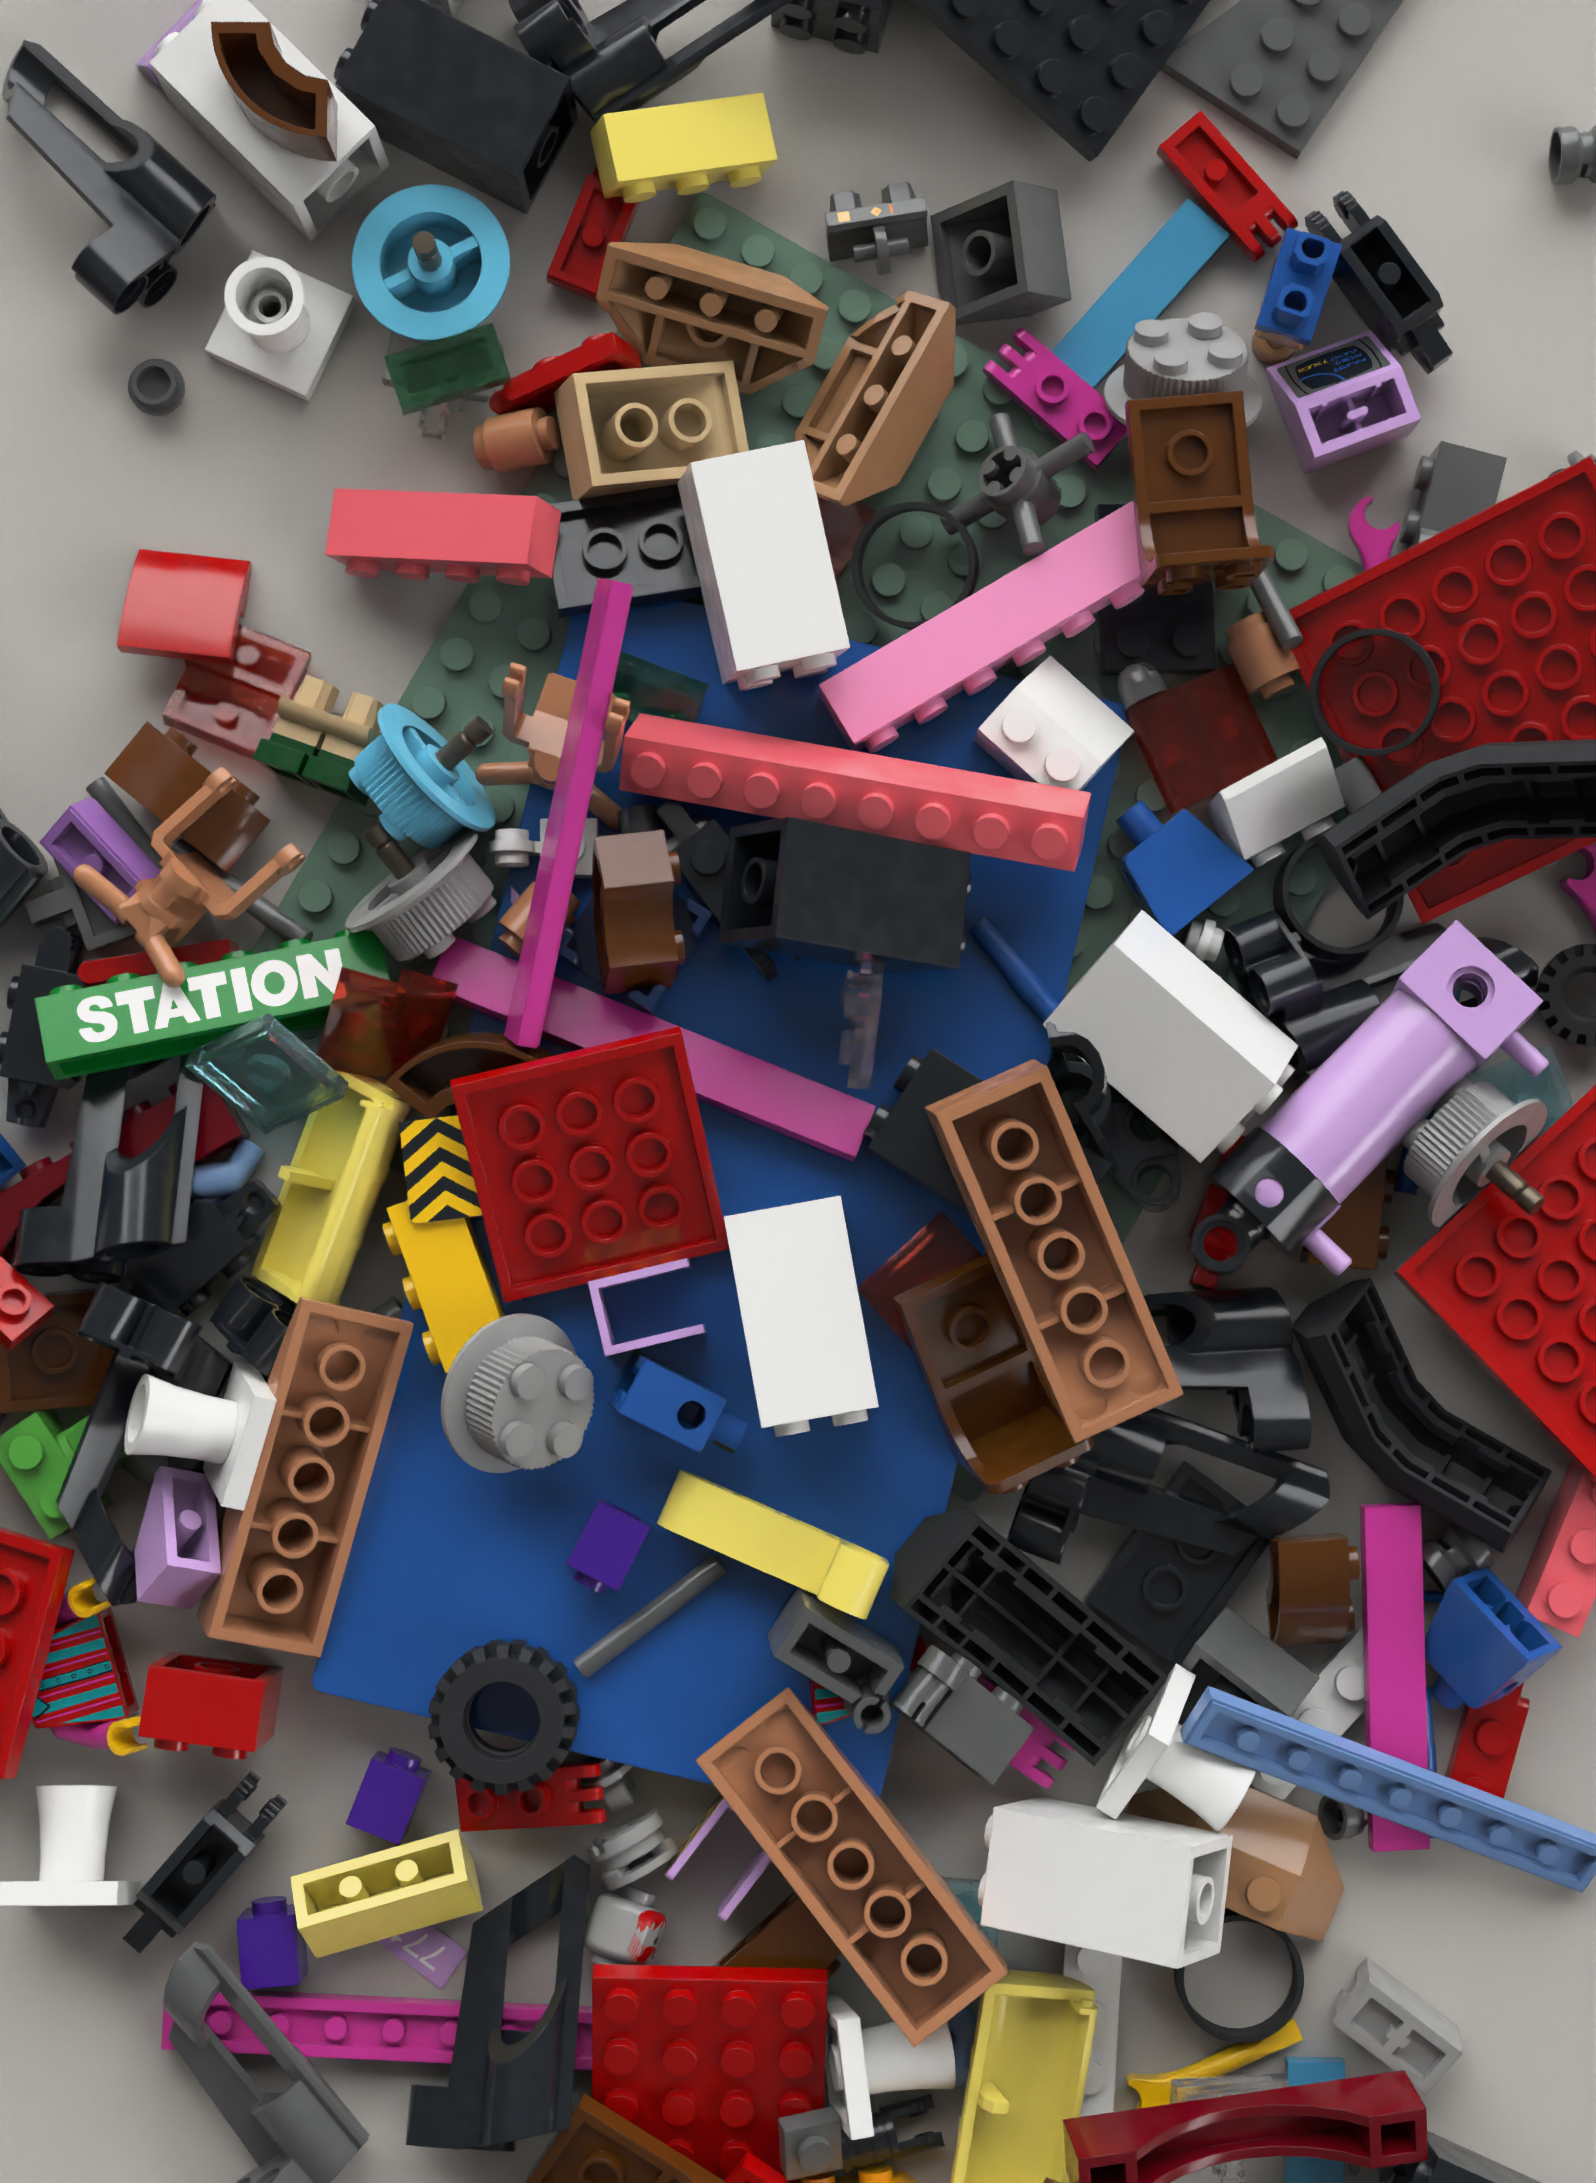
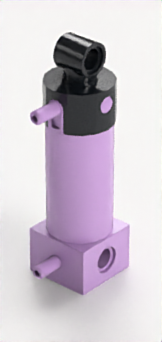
(1366, 1100)

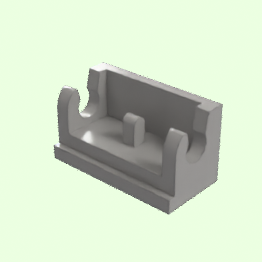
(1398, 2026)

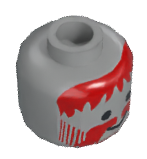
(625, 1928)

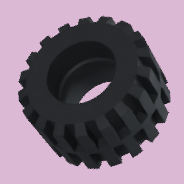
(468, 1752)

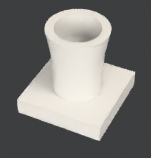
(284, 348)
(206, 1428)
(1156, 1752)
(72, 1852)
(878, 2062)

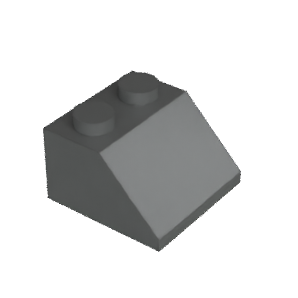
(1002, 254)
(1246, 1665)

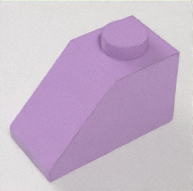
(177, 1540)

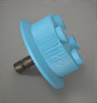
(430, 262)
(423, 778)

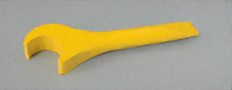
(1156, 2088)

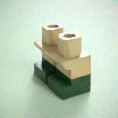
(317, 745)

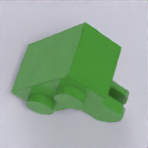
(37, 1461)

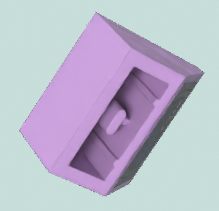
(1343, 400)

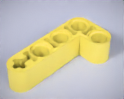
(774, 1543)

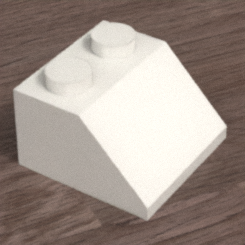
(1052, 730)
(1278, 803)

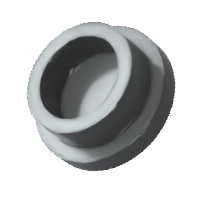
(156, 387)

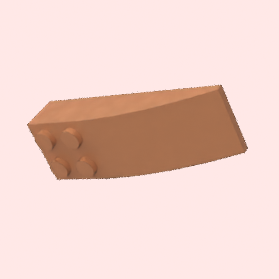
(1054, 1248)
(311, 1480)
(854, 1866)

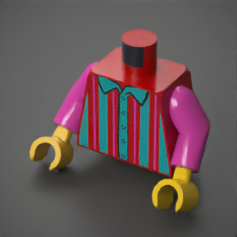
(87, 1678)

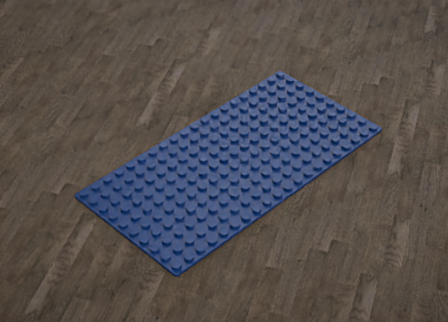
(483, 1555)

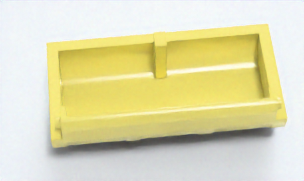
(331, 1192)
(1024, 2078)

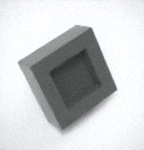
(810, 2143)

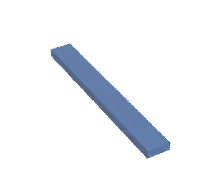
(1391, 1788)

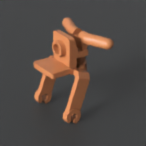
(545, 738)
(185, 887)

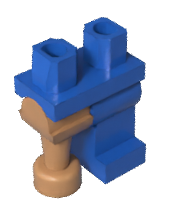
(1294, 296)

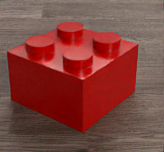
(210, 1704)

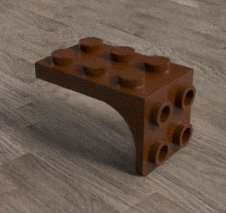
(1193, 493)
(52, 1363)
(985, 1379)
(611, 2150)

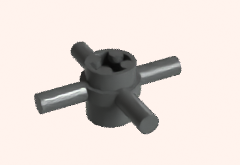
(1019, 484)

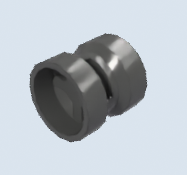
(1572, 155)
(1454, 1556)

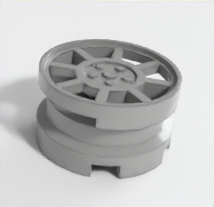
(632, 1849)

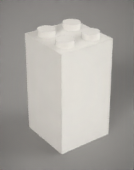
(300, 187)
(763, 564)
(1177, 1038)
(801, 1315)
(1105, 1882)

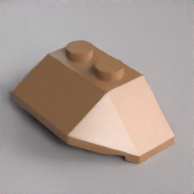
(707, 308)
(880, 399)
(1277, 1862)

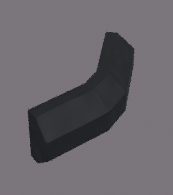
(1458, 808)
(1403, 1428)
(1023, 1630)

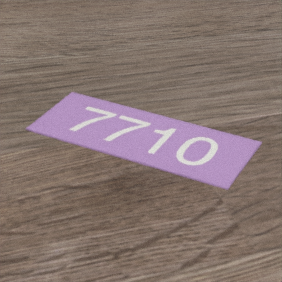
(427, 1952)

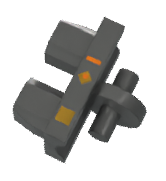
(878, 229)

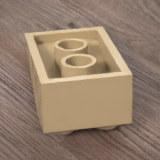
(646, 424)

